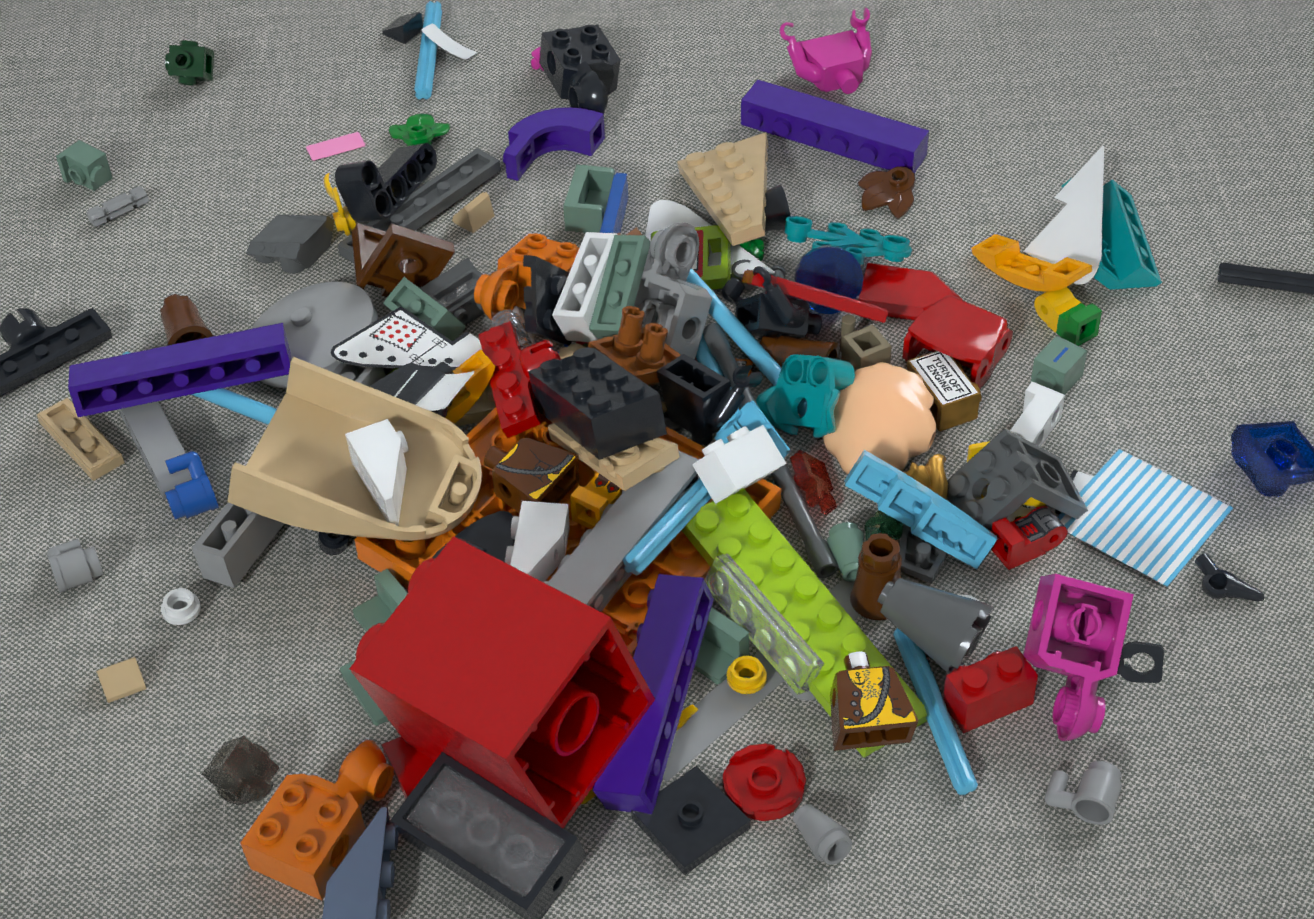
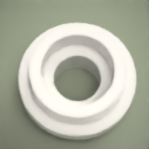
(180, 606)

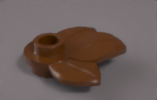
(884, 189)

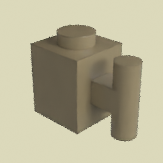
(862, 346)

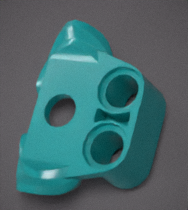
(811, 378)

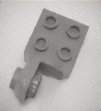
(666, 293)

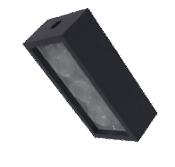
(489, 838)

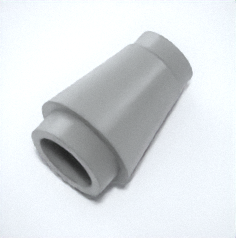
(823, 835)

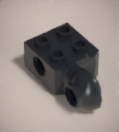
(580, 65)

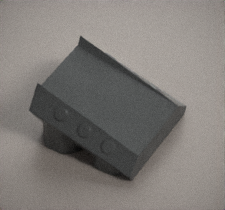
(293, 241)

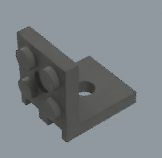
(1014, 474)

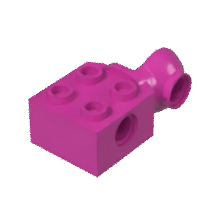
(1081, 635)

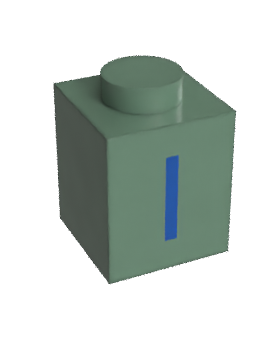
(1059, 365)

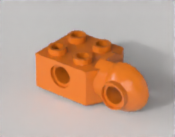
(506, 286)
(316, 822)

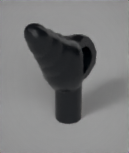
(1222, 583)

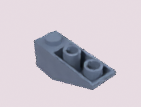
(361, 879)

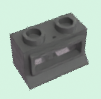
(456, 291)

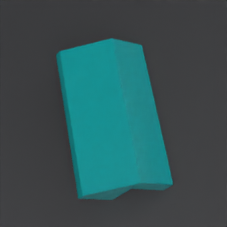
(1125, 249)

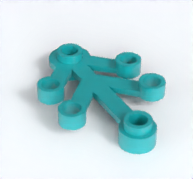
(866, 244)

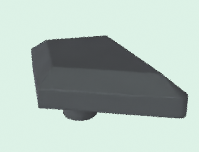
(920, 557)

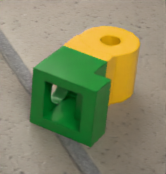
(1068, 315)

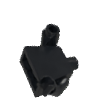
(701, 397)

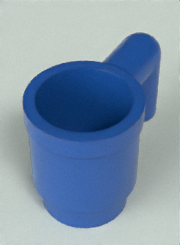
(193, 495)

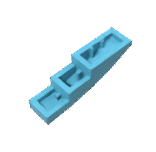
(921, 509)

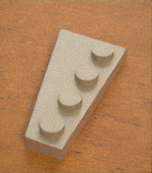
(627, 466)

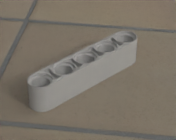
(155, 443)

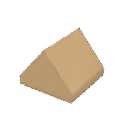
(475, 213)
(121, 680)

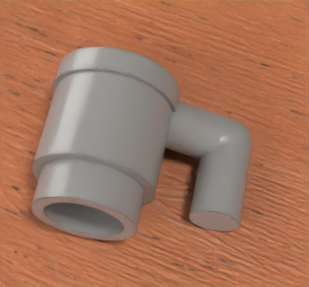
(73, 565)
(1095, 796)

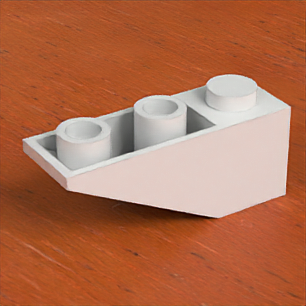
(539, 538)

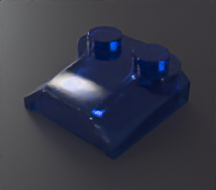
(1273, 456)

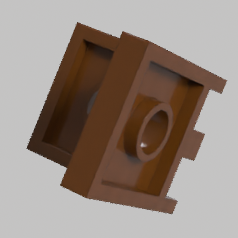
(399, 252)

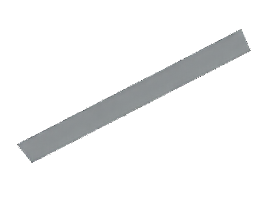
(725, 706)

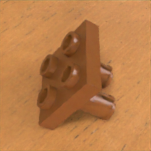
(637, 348)

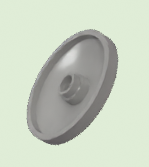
(318, 320)

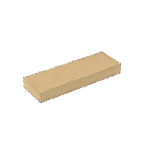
(80, 439)

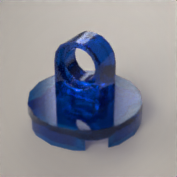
(832, 271)

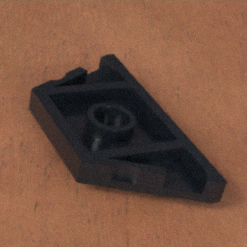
(541, 299)

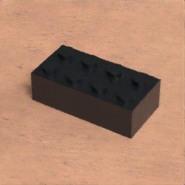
(597, 402)

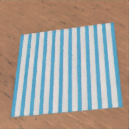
(1145, 517)

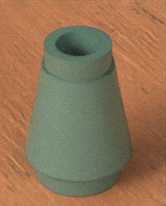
(845, 545)

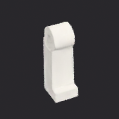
(1040, 413)

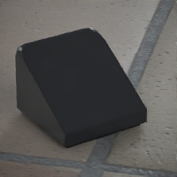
(404, 27)

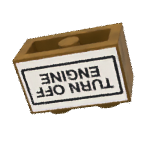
(953, 393)

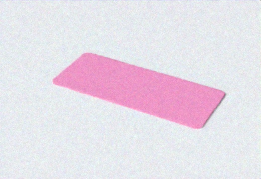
(335, 146)

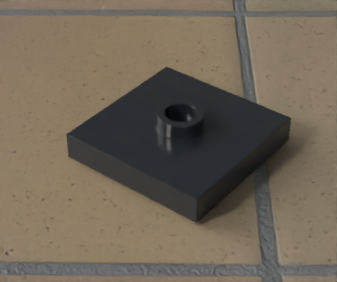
(692, 820)

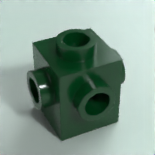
(189, 63)

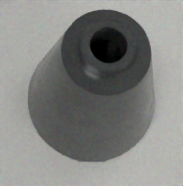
(936, 620)

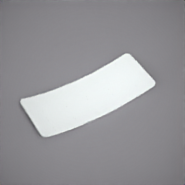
(446, 42)

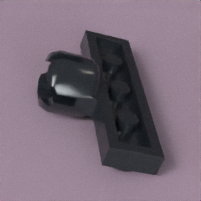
(42, 348)

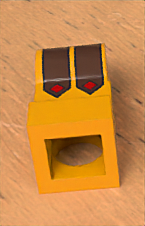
(594, 496)

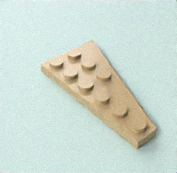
(732, 185)

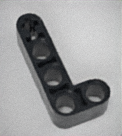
(377, 192)

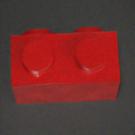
(989, 689)

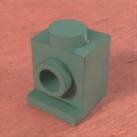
(84, 165)

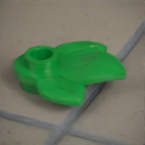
(418, 129)

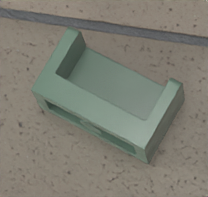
(587, 198)
(425, 308)

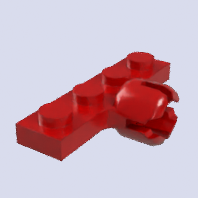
(511, 377)

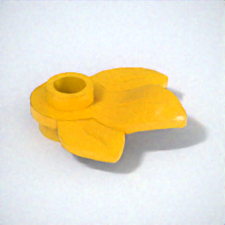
(342, 218)

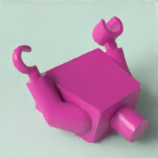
(834, 59)

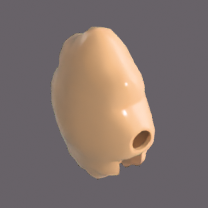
(883, 414)

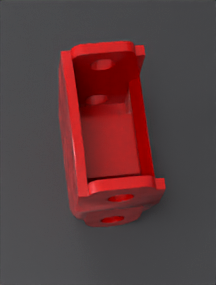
(963, 332)

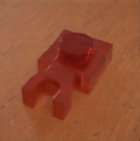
(814, 479)

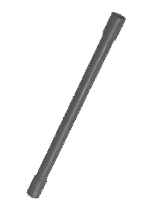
(815, 545)

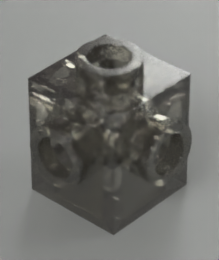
(241, 771)

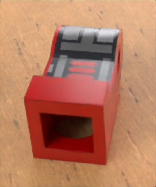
(1027, 536)

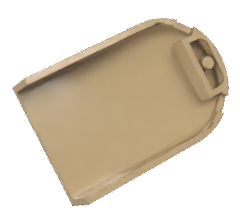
(307, 475)

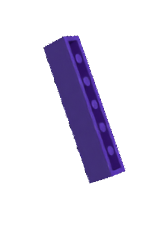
(833, 127)
(179, 370)
(666, 658)

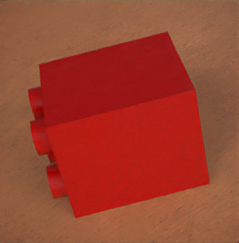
(504, 678)

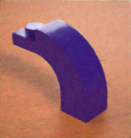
(551, 131)

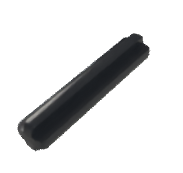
(1266, 278)

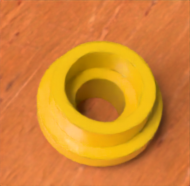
(749, 667)

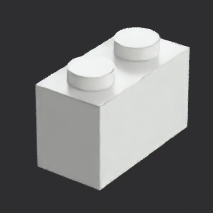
(738, 463)

